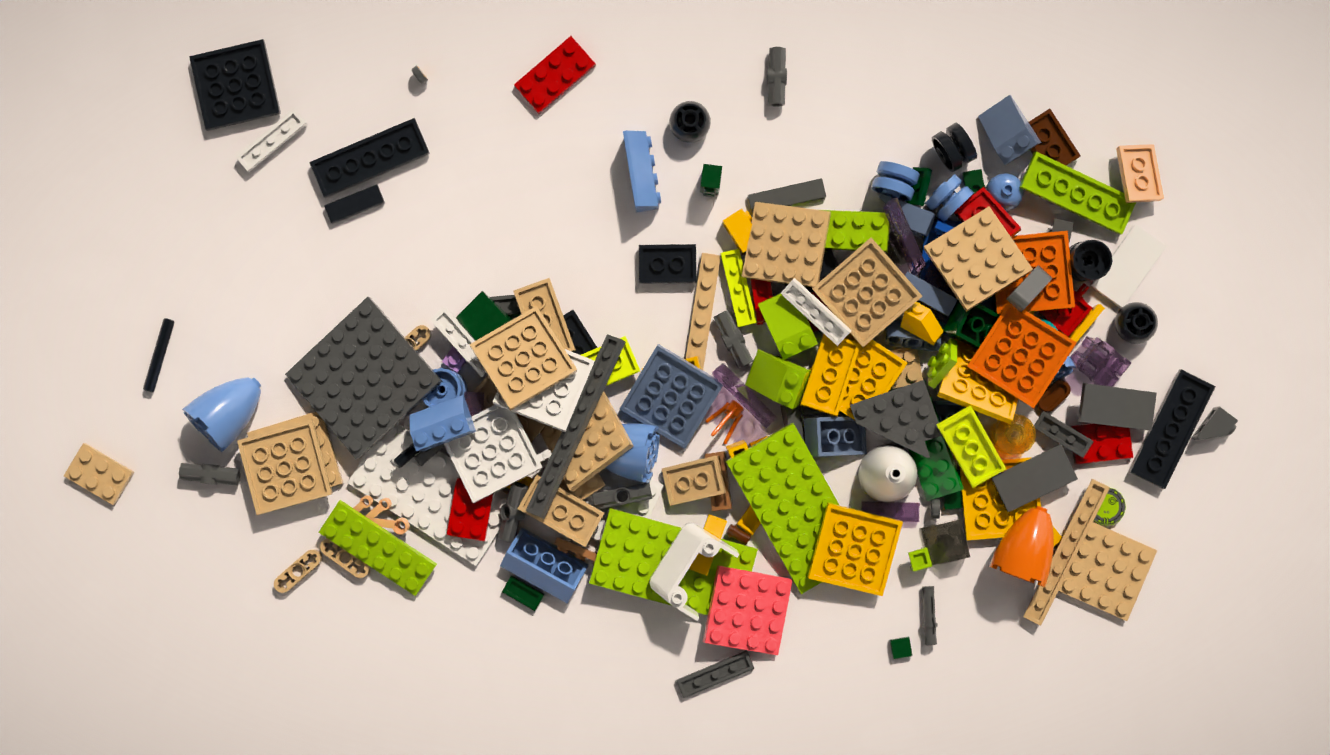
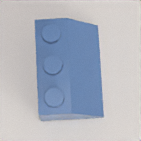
(441, 424)

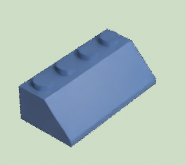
(640, 170)
(544, 565)

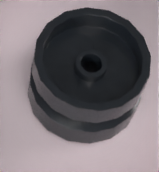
(954, 147)

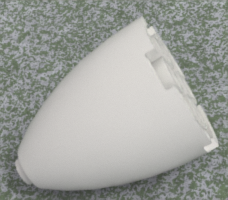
(877, 477)

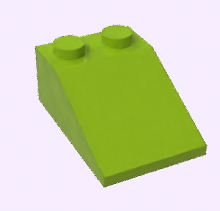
(787, 326)
(778, 379)

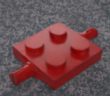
(1068, 319)

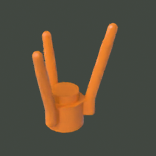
(733, 410)

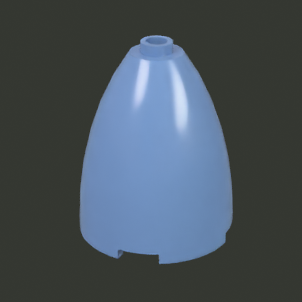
(224, 410)
(641, 458)

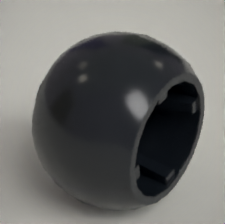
(694, 109)
(1148, 317)

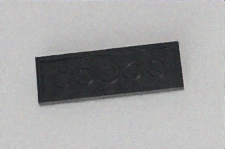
(369, 157)
(1172, 429)

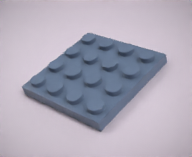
(671, 395)

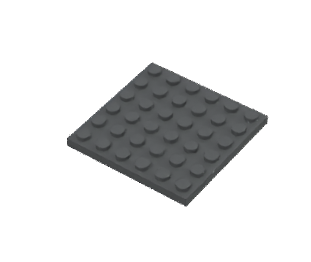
(363, 377)

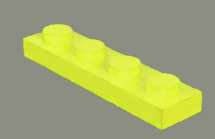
(738, 288)

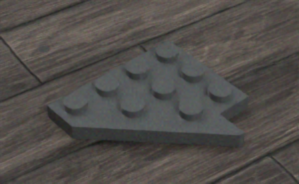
(900, 416)

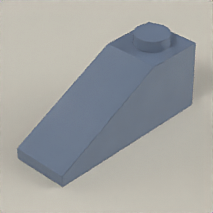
(917, 218)

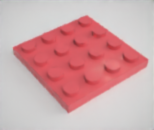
(747, 610)

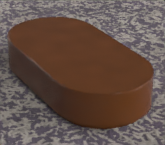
(1054, 396)

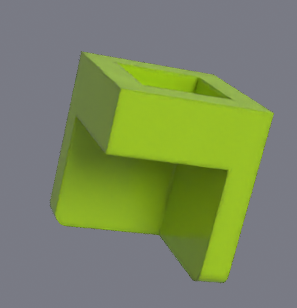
(919, 559)

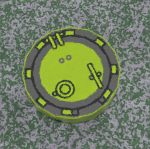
(1112, 508)

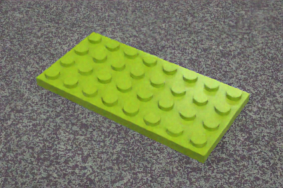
(786, 497)
(635, 546)

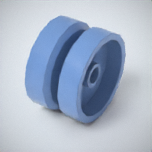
(895, 180)
(948, 197)
(452, 384)

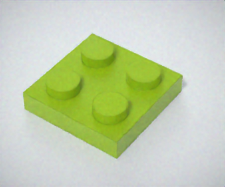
(942, 363)

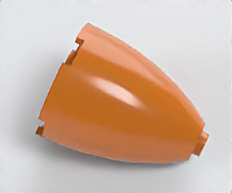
(1027, 547)

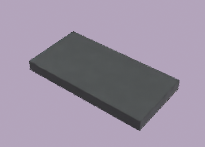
(1117, 406)
(1034, 478)

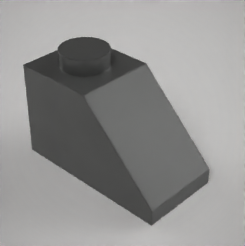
(1216, 424)

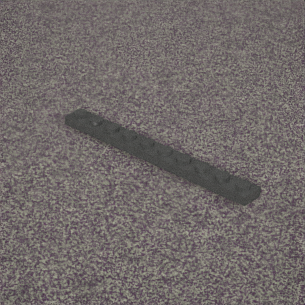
(571, 438)

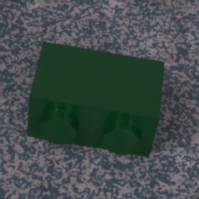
(710, 180)

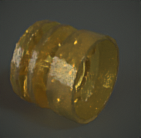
(1001, 435)

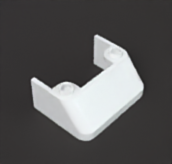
(678, 560)

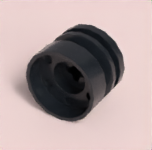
(1097, 258)

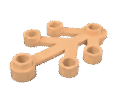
(395, 525)

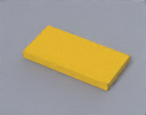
(830, 375)

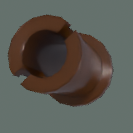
(738, 534)

